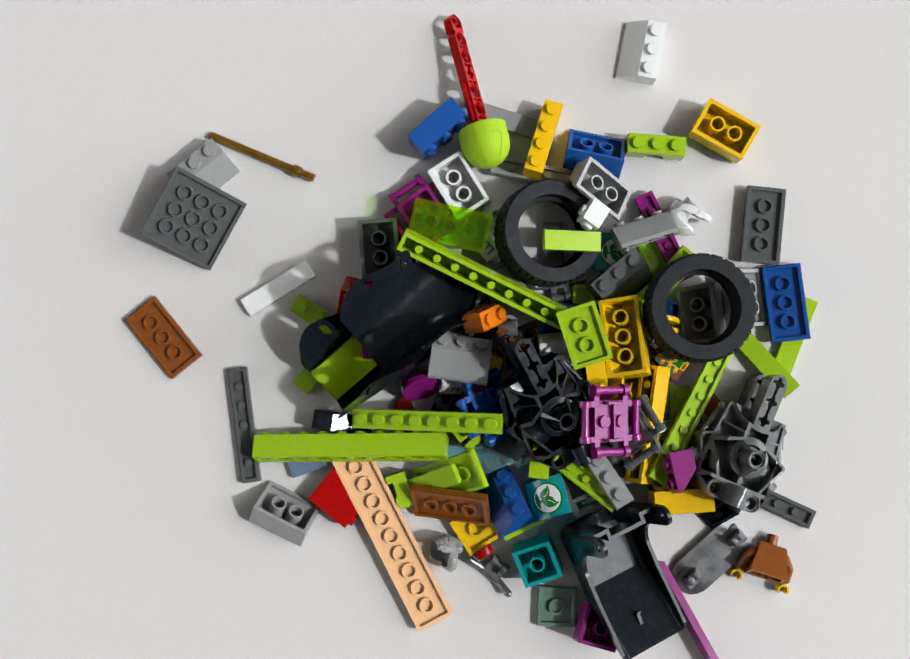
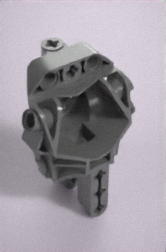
(753, 431)

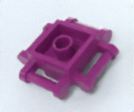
(406, 206)
(609, 421)

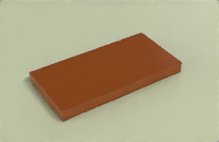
(163, 337)
(450, 504)

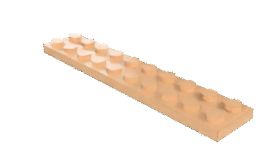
(394, 542)

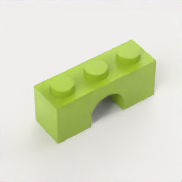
(660, 145)

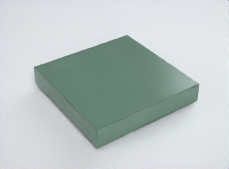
(556, 606)

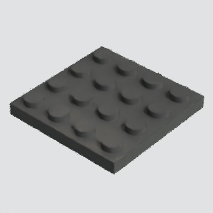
(193, 218)

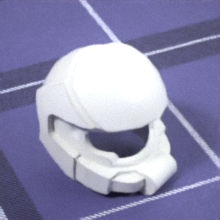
(683, 211)

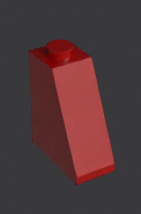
(334, 500)

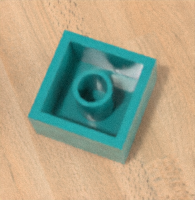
(537, 560)

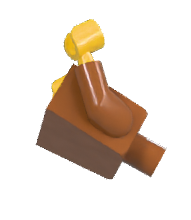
(766, 562)

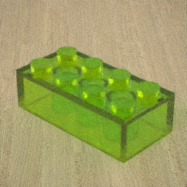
(451, 224)

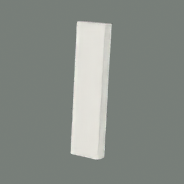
(278, 288)

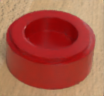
(483, 552)

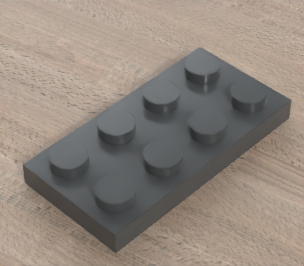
(762, 225)

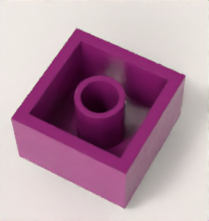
(590, 629)

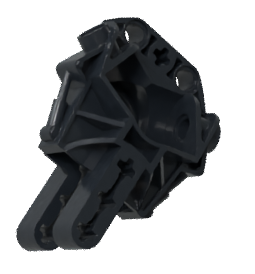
(530, 395)

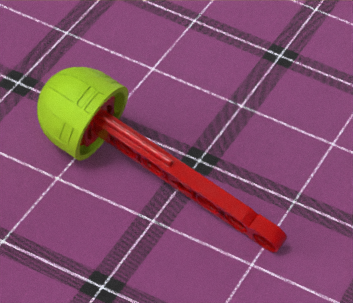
(485, 140)

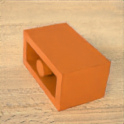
(484, 317)

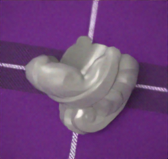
(446, 550)

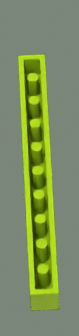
(481, 277)
(350, 447)

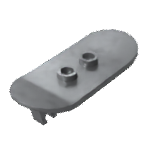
(712, 556)

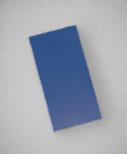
(785, 303)

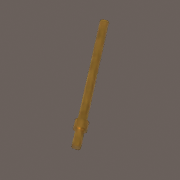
(295, 170)

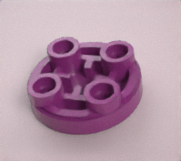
(418, 386)

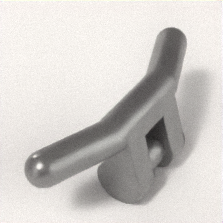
(566, 296)
(494, 577)

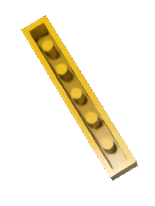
(656, 389)

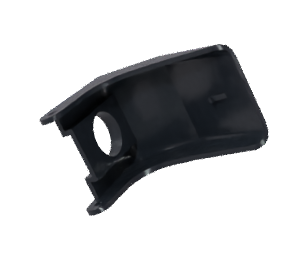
(624, 576)

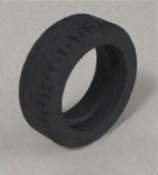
(508, 240)
(738, 291)

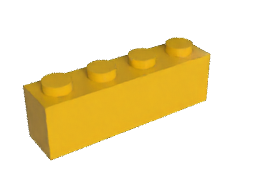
(542, 140)

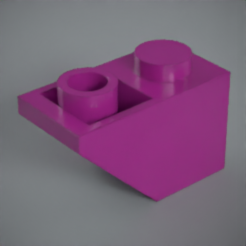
(679, 469)

